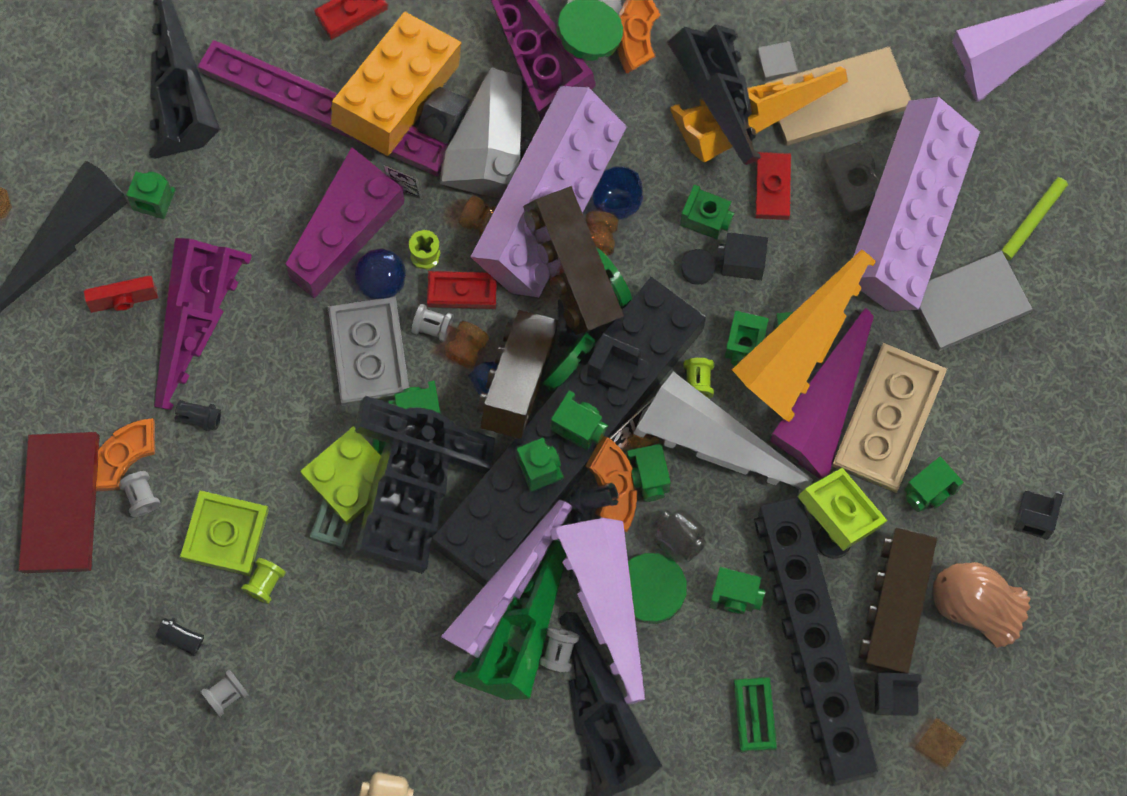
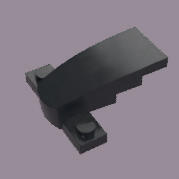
(412, 478)

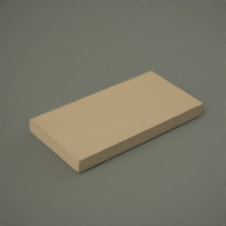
(871, 93)
(889, 417)

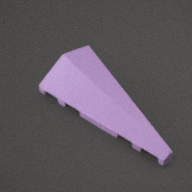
(1005, 45)
(600, 563)
(483, 614)

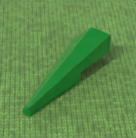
(515, 647)

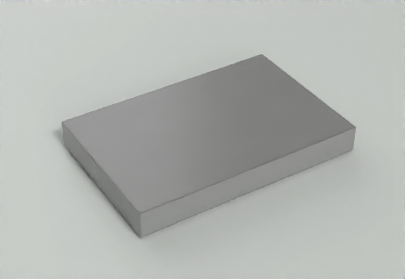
(972, 301)
(368, 350)

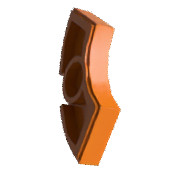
(637, 21)
(123, 450)
(612, 466)

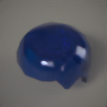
(618, 192)
(380, 274)

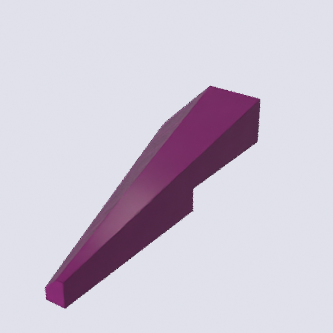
(196, 288)
(821, 412)

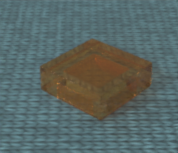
(940, 743)

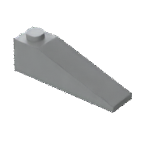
(487, 139)

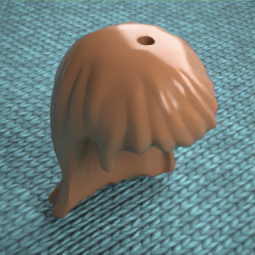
(981, 600)

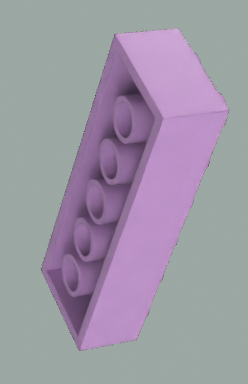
(565, 151)
(915, 202)

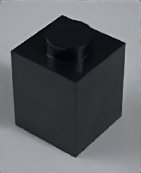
(442, 114)
(743, 256)

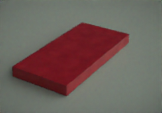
(59, 503)

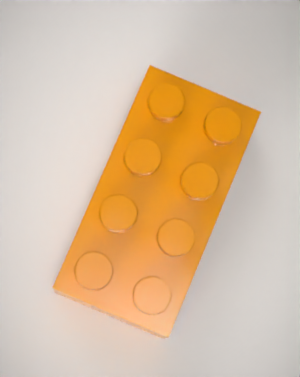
(395, 83)

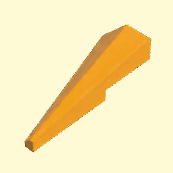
(768, 105)
(785, 358)

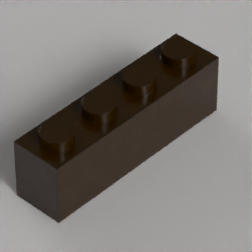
(572, 260)
(518, 374)
(899, 602)

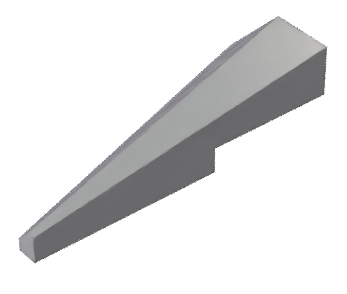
(694, 421)

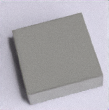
(776, 61)

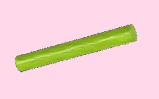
(1034, 218)

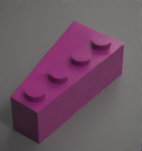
(539, 52)
(344, 221)

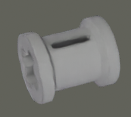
(424, 316)
(139, 493)
(556, 637)
(224, 693)

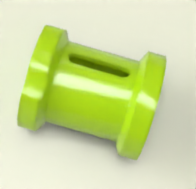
(430, 242)
(700, 367)
(263, 580)

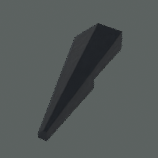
(714, 71)
(182, 103)
(79, 211)
(613, 738)

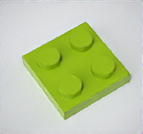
(344, 474)
(842, 509)
(224, 533)

